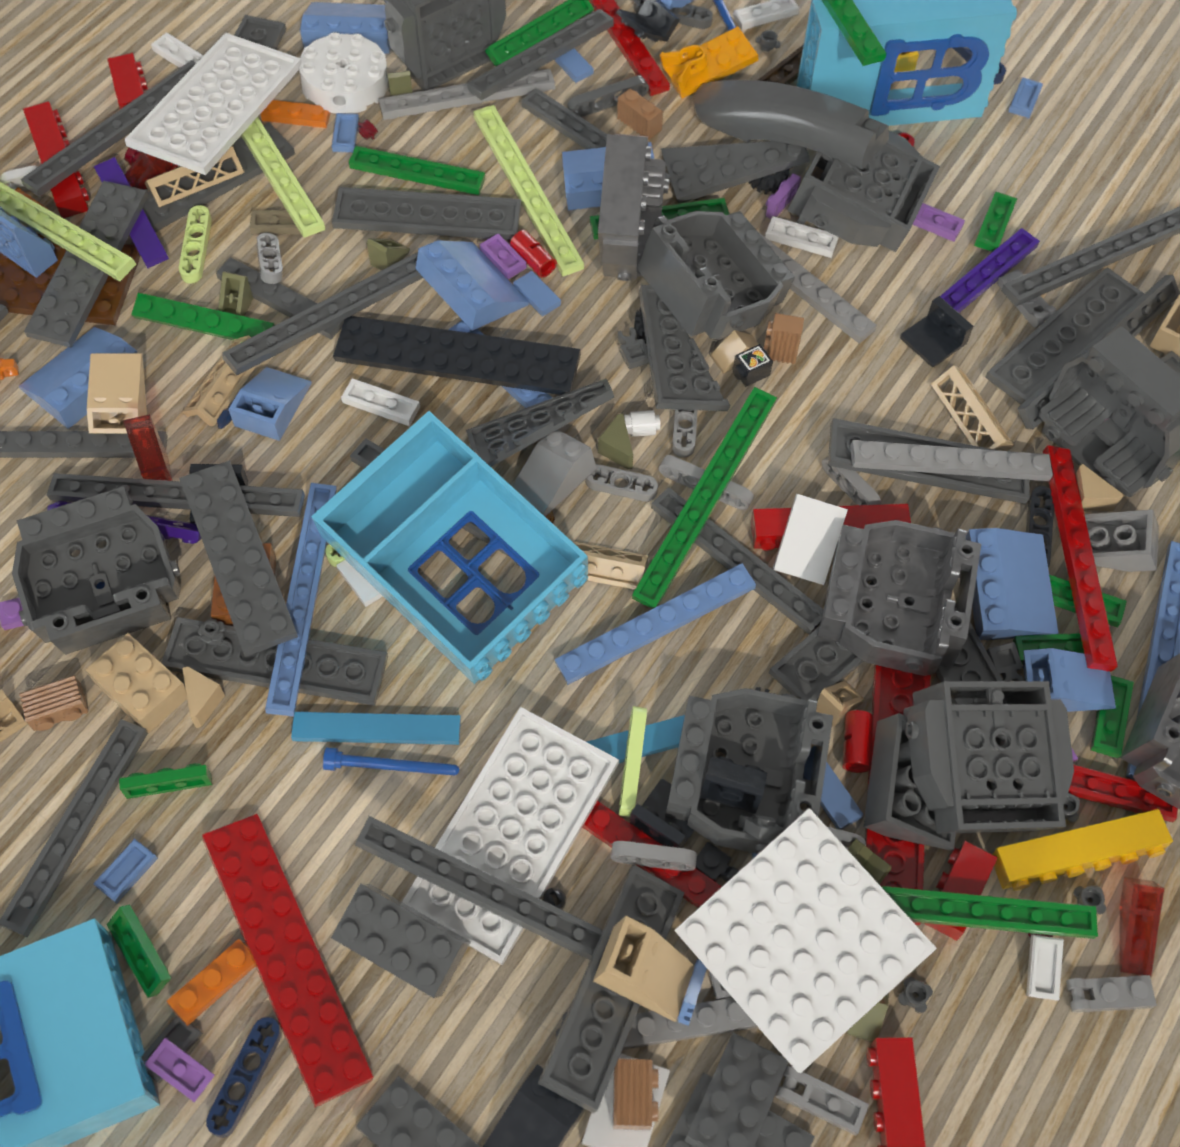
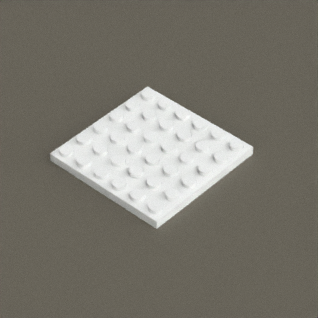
(805, 940)

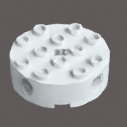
(343, 73)

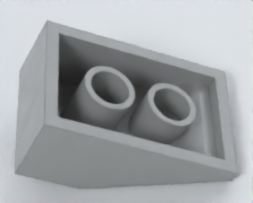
(554, 471)
(1124, 540)

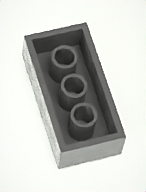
(401, 940)

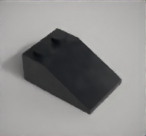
(536, 1117)

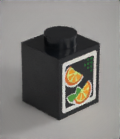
(752, 365)

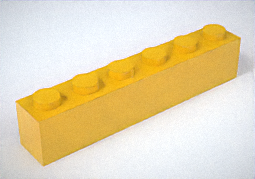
(1081, 849)

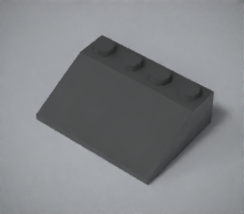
(893, 798)

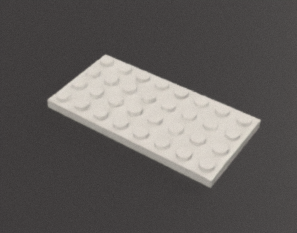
(214, 103)
(516, 825)

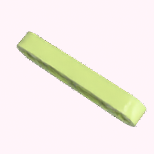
(191, 243)
(632, 761)

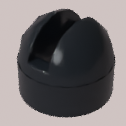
(559, 894)

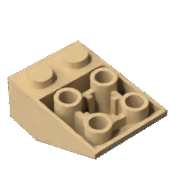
(115, 391)
(644, 968)

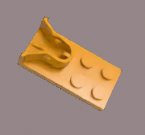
(708, 61)

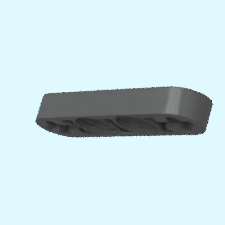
(688, 20)
(580, 106)

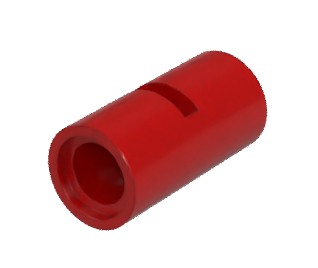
(533, 253)
(858, 742)

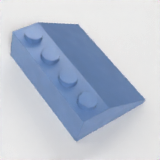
(345, 18)
(585, 177)
(25, 246)
(468, 282)
(64, 381)
(1012, 585)

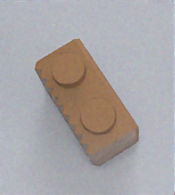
(639, 114)
(784, 337)
(53, 703)
(633, 1094)

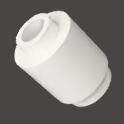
(642, 423)

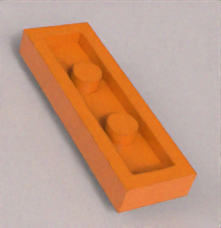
(296, 114)
(211, 982)

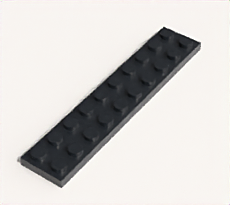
(458, 355)

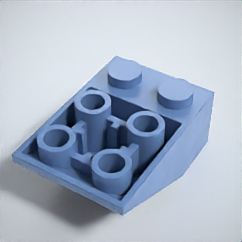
(268, 403)
(1070, 679)

